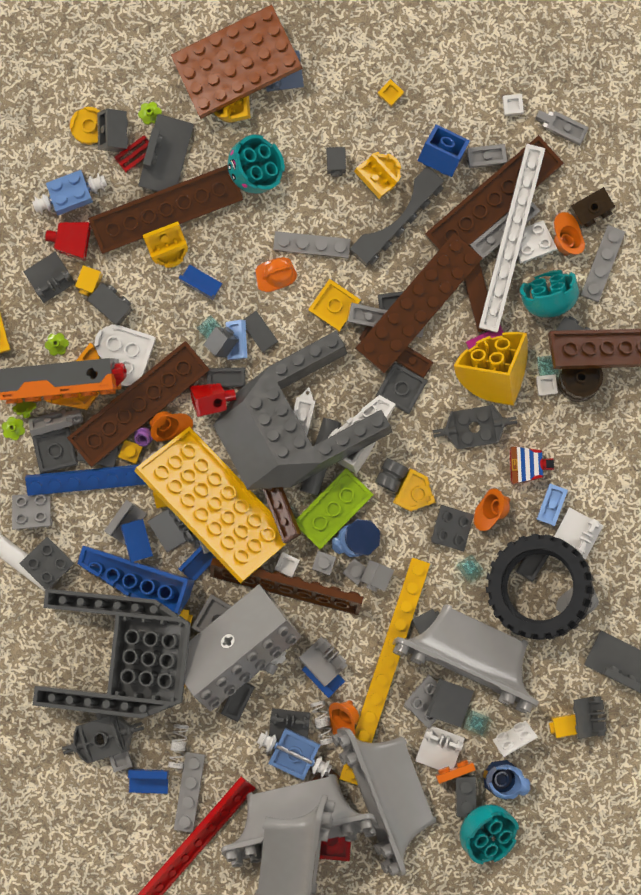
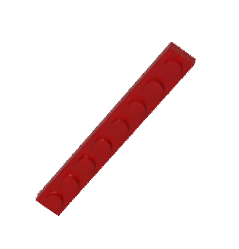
(199, 838)

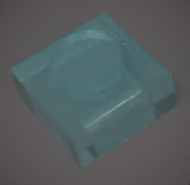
(208, 326)
(545, 366)
(469, 567)
(476, 722)

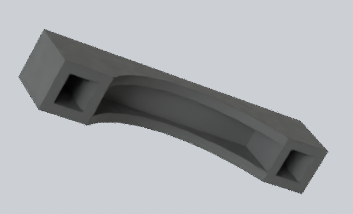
(370, 245)

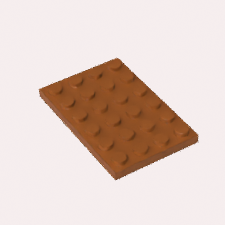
(236, 61)

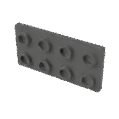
(165, 153)
(616, 660)

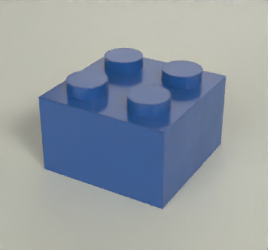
(443, 150)

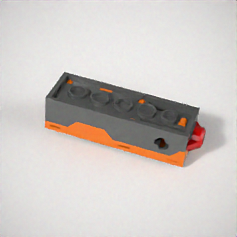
(61, 379)

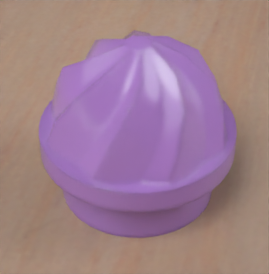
(143, 436)

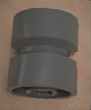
(391, 475)

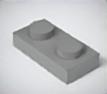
(486, 156)

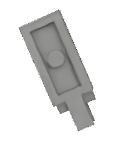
(562, 126)
(54, 421)

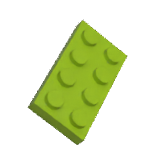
(333, 508)

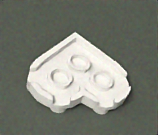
(128, 346)

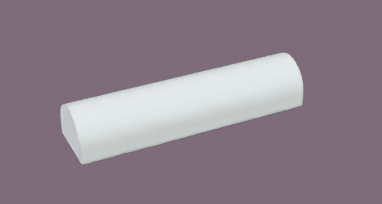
(13, 556)

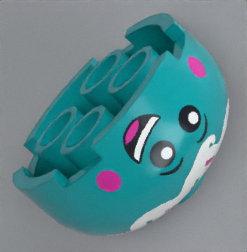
(255, 164)

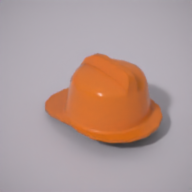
(568, 234)
(275, 274)
(168, 426)
(491, 509)
(343, 715)

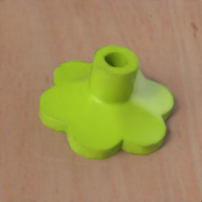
(149, 117)
(60, 347)
(24, 408)
(13, 433)

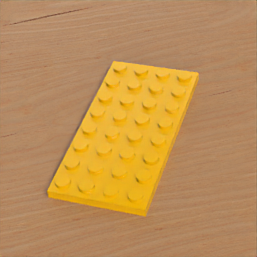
(213, 503)

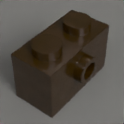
(592, 208)

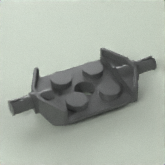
(490, 424)
(116, 733)

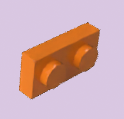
(463, 767)

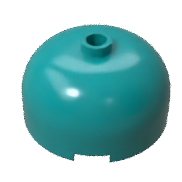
(551, 303)
(481, 826)

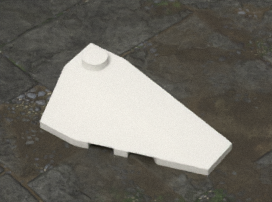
(356, 460)

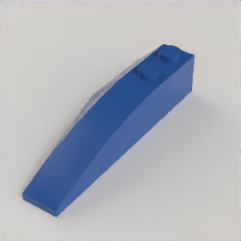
(137, 578)

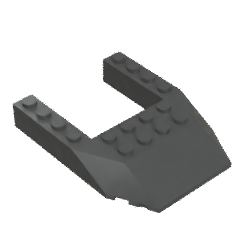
(268, 438)
(145, 657)

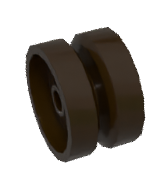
(579, 390)

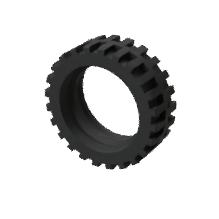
(498, 587)

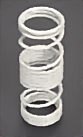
(322, 722)
(178, 746)

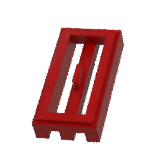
(132, 155)

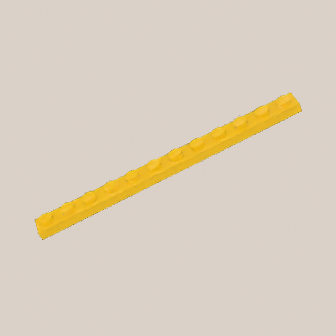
(388, 660)

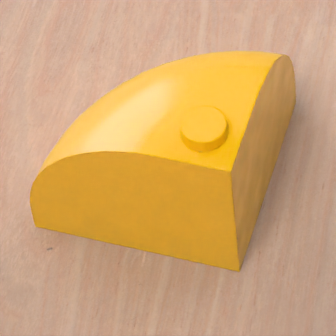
(494, 367)

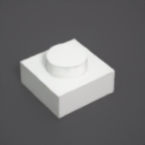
(513, 105)
(546, 385)
(287, 564)

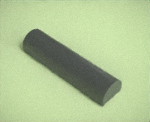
(313, 484)

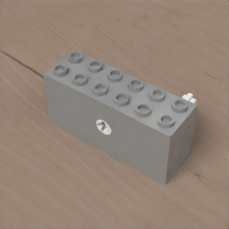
(237, 647)

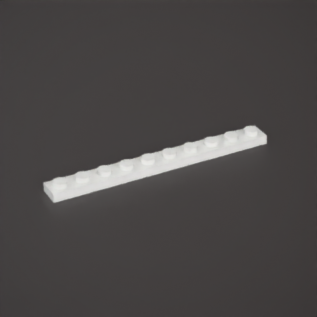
(511, 238)

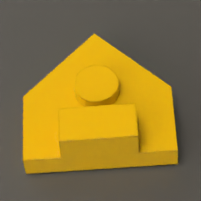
(414, 491)

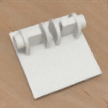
(535, 243)
(579, 531)
(514, 738)
(439, 748)

